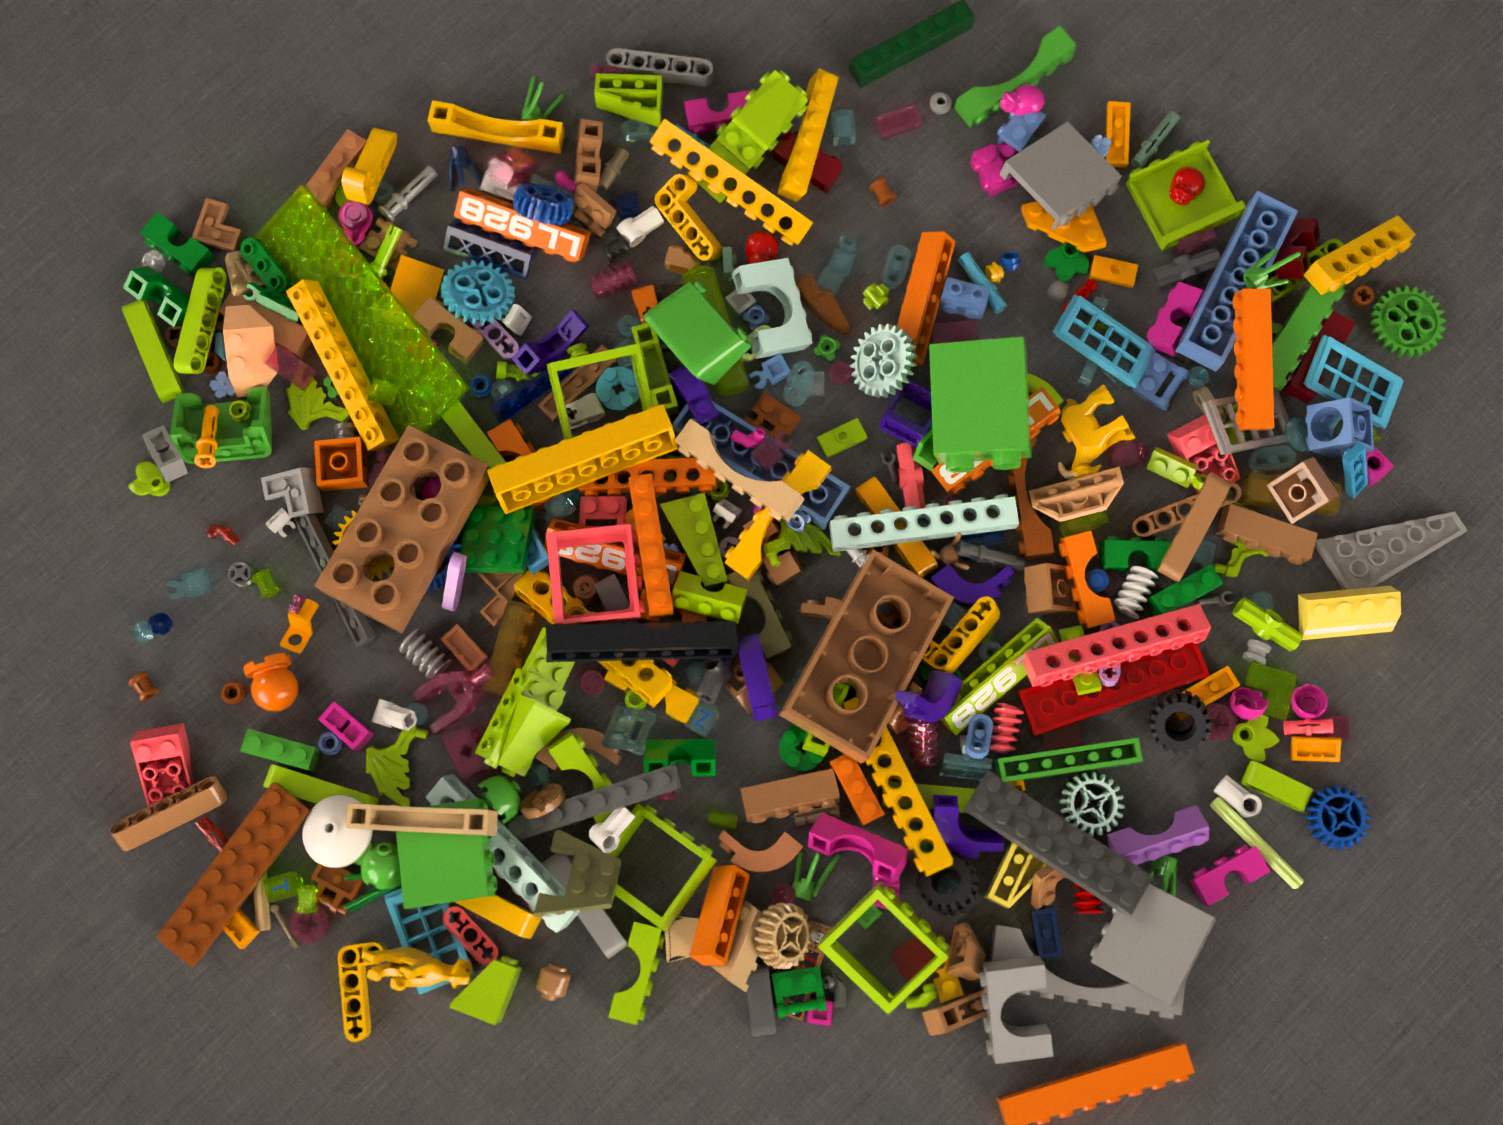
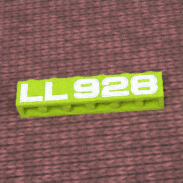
(996, 675)

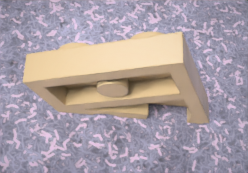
(240, 274)

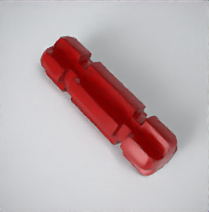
(1087, 289)

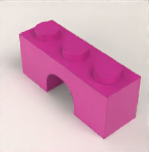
(703, 120)
(1181, 303)
(1210, 883)

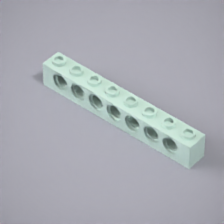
(843, 541)
(515, 853)

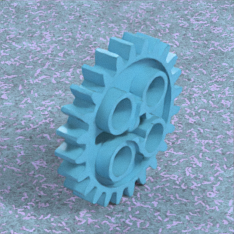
(470, 295)

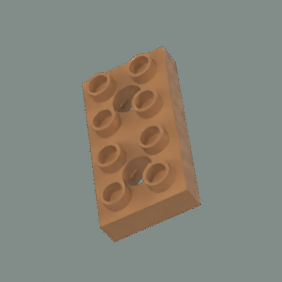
(404, 528)
(866, 656)

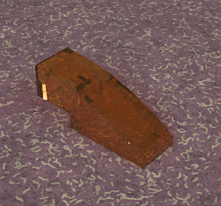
(822, 304)

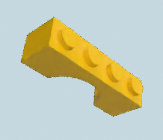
(679, 702)

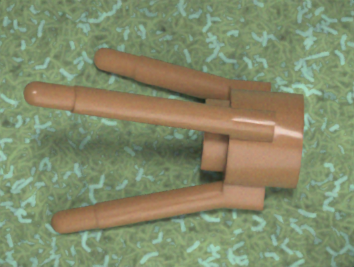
(948, 554)

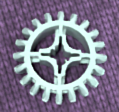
(1109, 793)

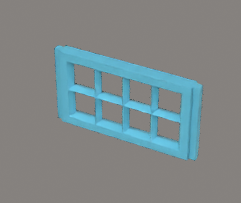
(1319, 362)
(1139, 364)
(395, 898)

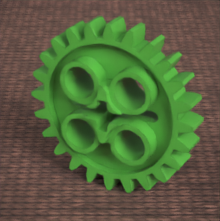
(1423, 312)

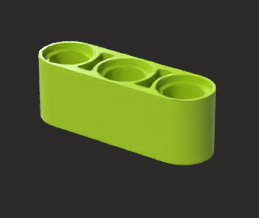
(1276, 786)

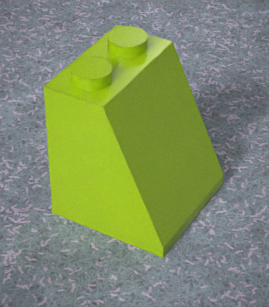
(490, 991)

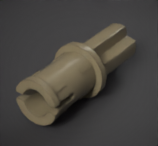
(613, 168)

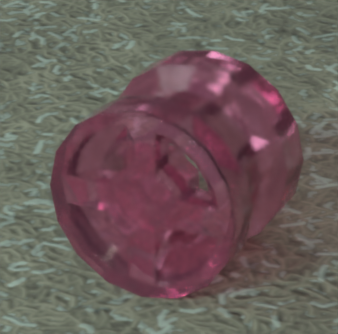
(588, 678)

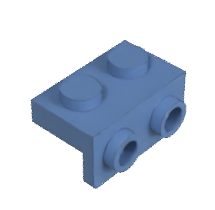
(1020, 129)
(964, 298)

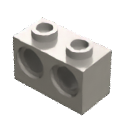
(165, 454)

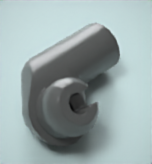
(837, 987)

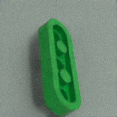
(272, 269)

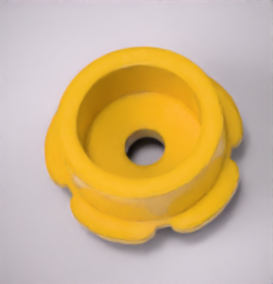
(994, 272)

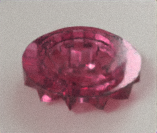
(1226, 717)
(300, 930)

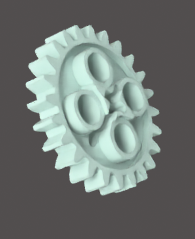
(883, 360)

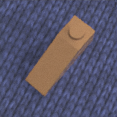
(954, 1013)

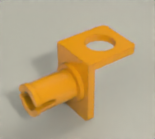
(300, 625)

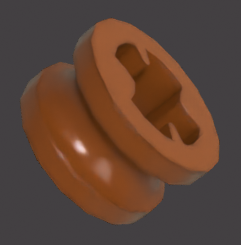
(1367, 292)

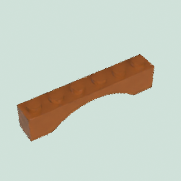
(1034, 534)

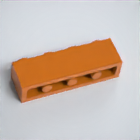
(719, 915)

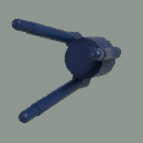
(459, 160)

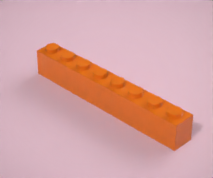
(1097, 1085)

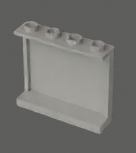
(1063, 173)
(1154, 944)

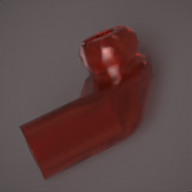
(224, 531)

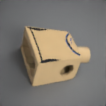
(680, 938)

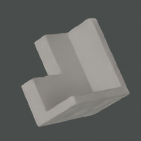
(298, 488)

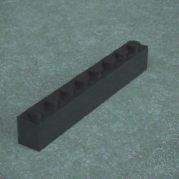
(640, 641)

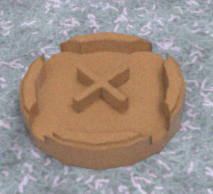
(540, 803)

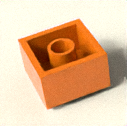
(341, 464)

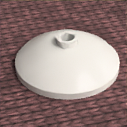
(341, 845)

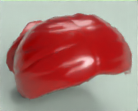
(1186, 185)
(761, 247)

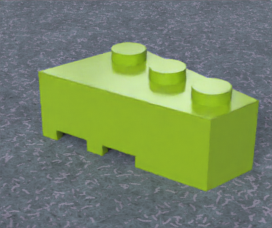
(631, 96)

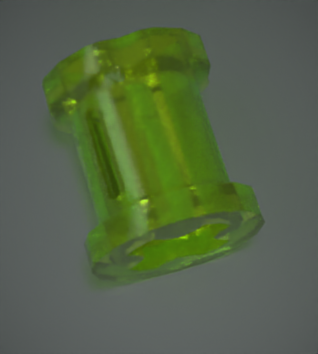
(259, 578)
(307, 899)

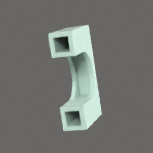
(777, 279)

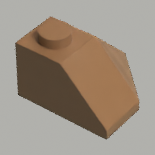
(965, 954)

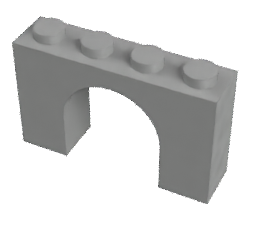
(1000, 982)

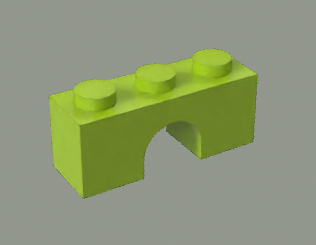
(724, 605)

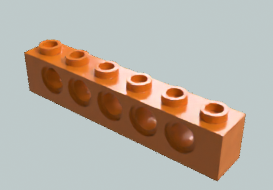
(660, 469)

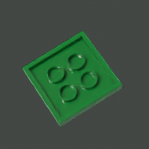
(497, 540)

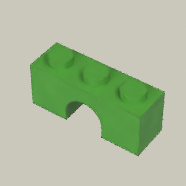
(280, 750)

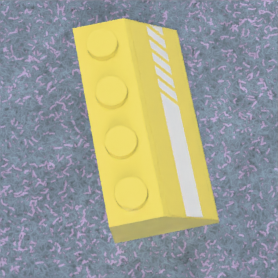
(1348, 612)

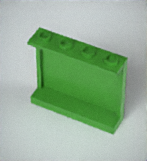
(445, 866)

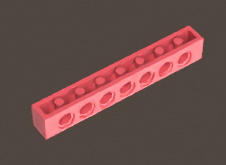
(1146, 630)

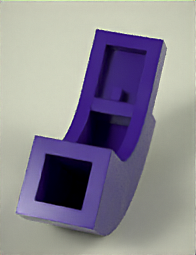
(535, 355)
(694, 394)
(968, 593)
(756, 678)
(934, 701)
(959, 837)

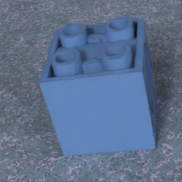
(1356, 426)

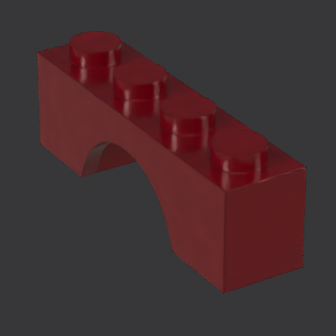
(1334, 326)

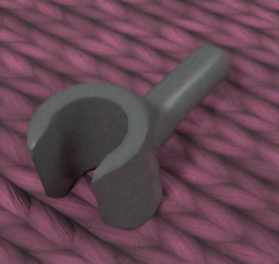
(890, 465)

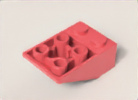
(1198, 445)
(162, 761)

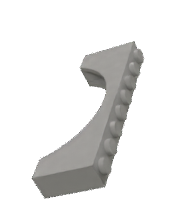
(1010, 944)

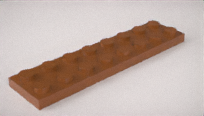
(233, 874)

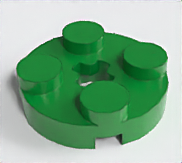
(794, 758)

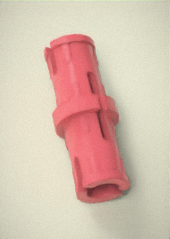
(1308, 726)

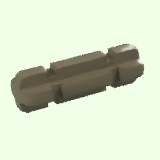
(812, 816)

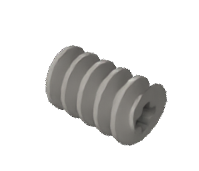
(423, 655)

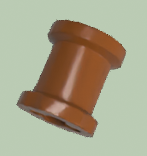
(882, 192)
(143, 686)

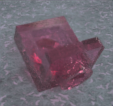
(1127, 454)

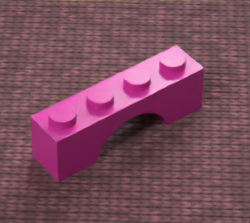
(833, 835)

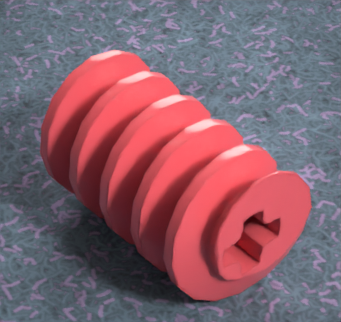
(1004, 728)

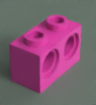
(346, 726)

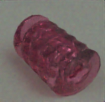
(612, 280)
(923, 742)

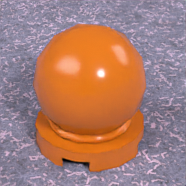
(272, 684)

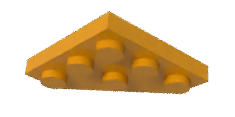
(1081, 231)

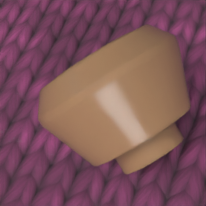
(589, 595)

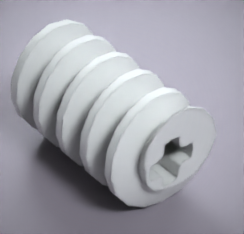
(1134, 590)

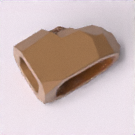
(680, 260)

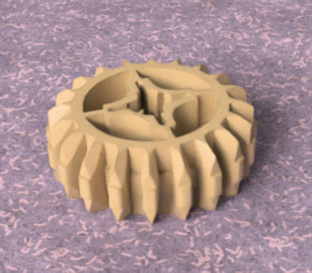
(778, 935)

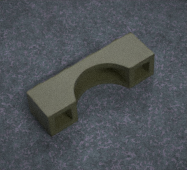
(773, 637)

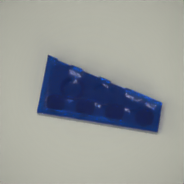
(524, 395)

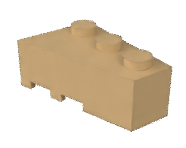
(742, 951)

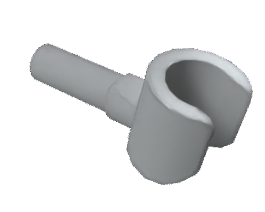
(1219, 599)

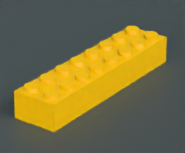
(583, 459)

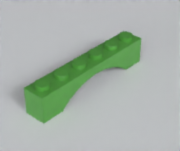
(981, 101)

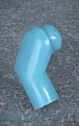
(219, 346)

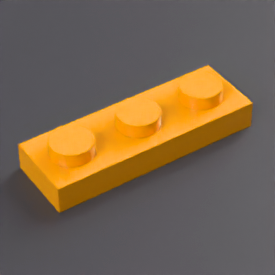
(1118, 132)
(1212, 688)

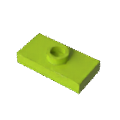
(842, 438)

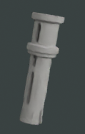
(400, 200)

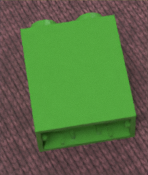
(980, 403)

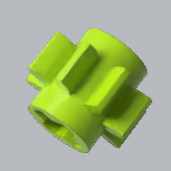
(876, 296)

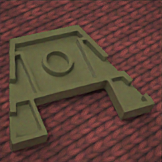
(590, 881)

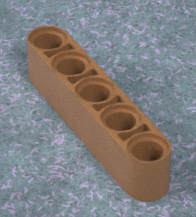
(1174, 515)
(1194, 526)
(168, 813)

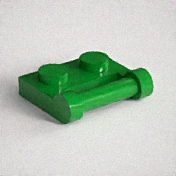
(796, 983)

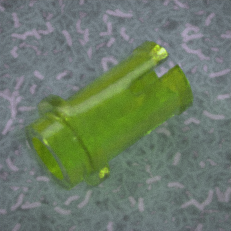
(722, 819)

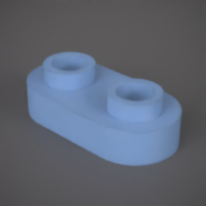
(977, 737)

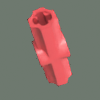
(910, 476)

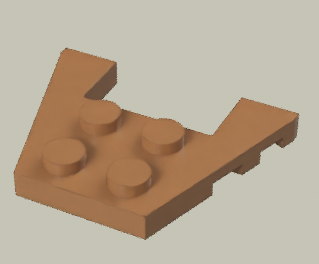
(504, 587)

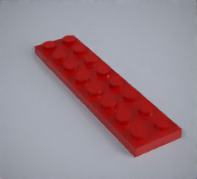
(1061, 705)

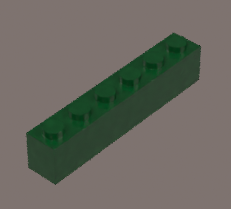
(911, 43)

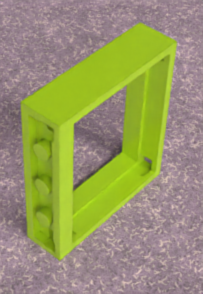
(638, 369)
(690, 887)
(860, 974)

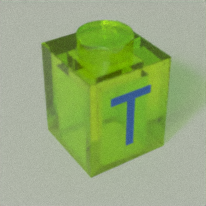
(282, 887)

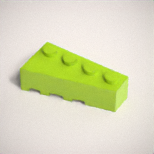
(695, 532)

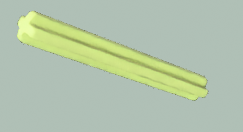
(1254, 839)

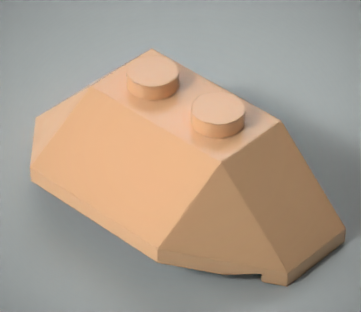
(248, 345)
(1078, 495)

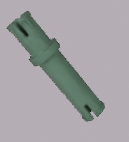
(1142, 157)

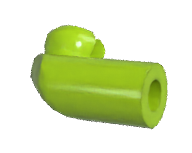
(924, 999)

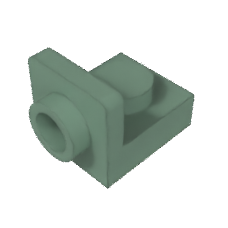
(729, 263)

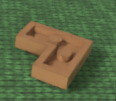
(211, 230)
(1044, 886)

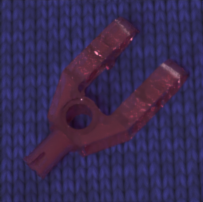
(466, 697)

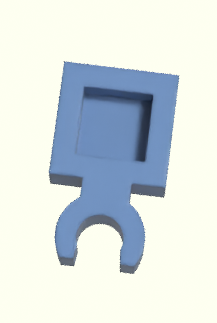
(774, 370)

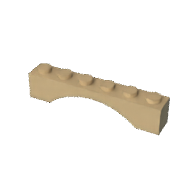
(774, 495)
(422, 819)

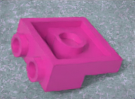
(989, 163)

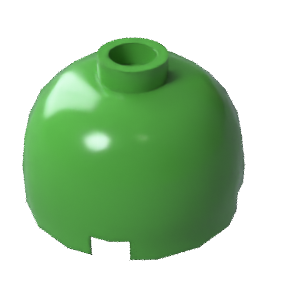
(501, 796)
(382, 866)

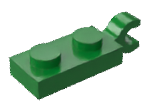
(272, 301)

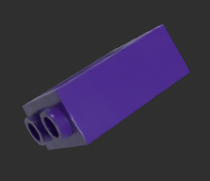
(900, 426)

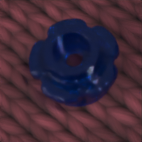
(160, 618)

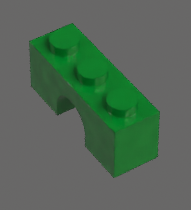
(162, 234)
(148, 284)
(1115, 552)
(1185, 591)
(697, 753)

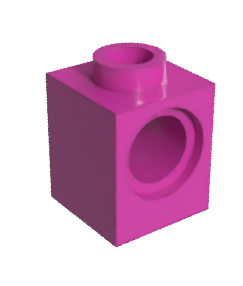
(1381, 463)

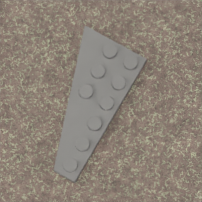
(1380, 552)

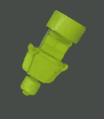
(505, 370)

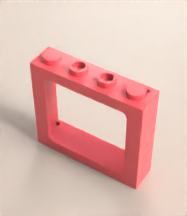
(595, 536)

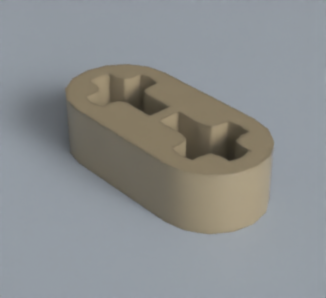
(1203, 395)

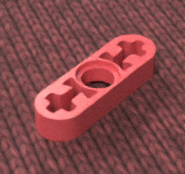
(460, 935)

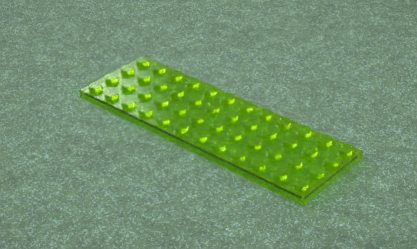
(372, 317)

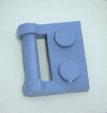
(1153, 378)

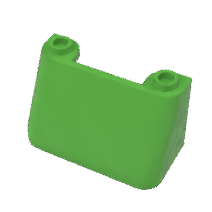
(697, 332)
(235, 439)

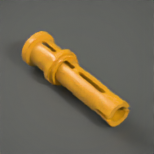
(207, 444)

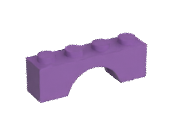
(1186, 831)

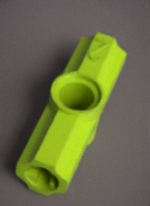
(1267, 624)

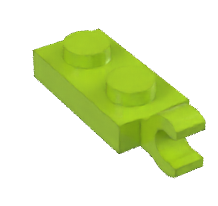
(1175, 469)

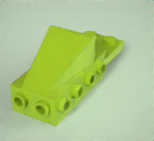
(756, 126)
(526, 713)

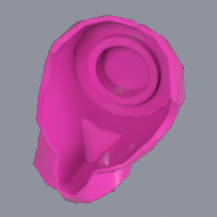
(1023, 100)
(355, 220)

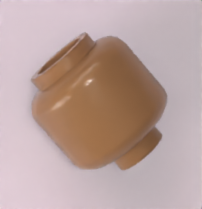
(553, 981)

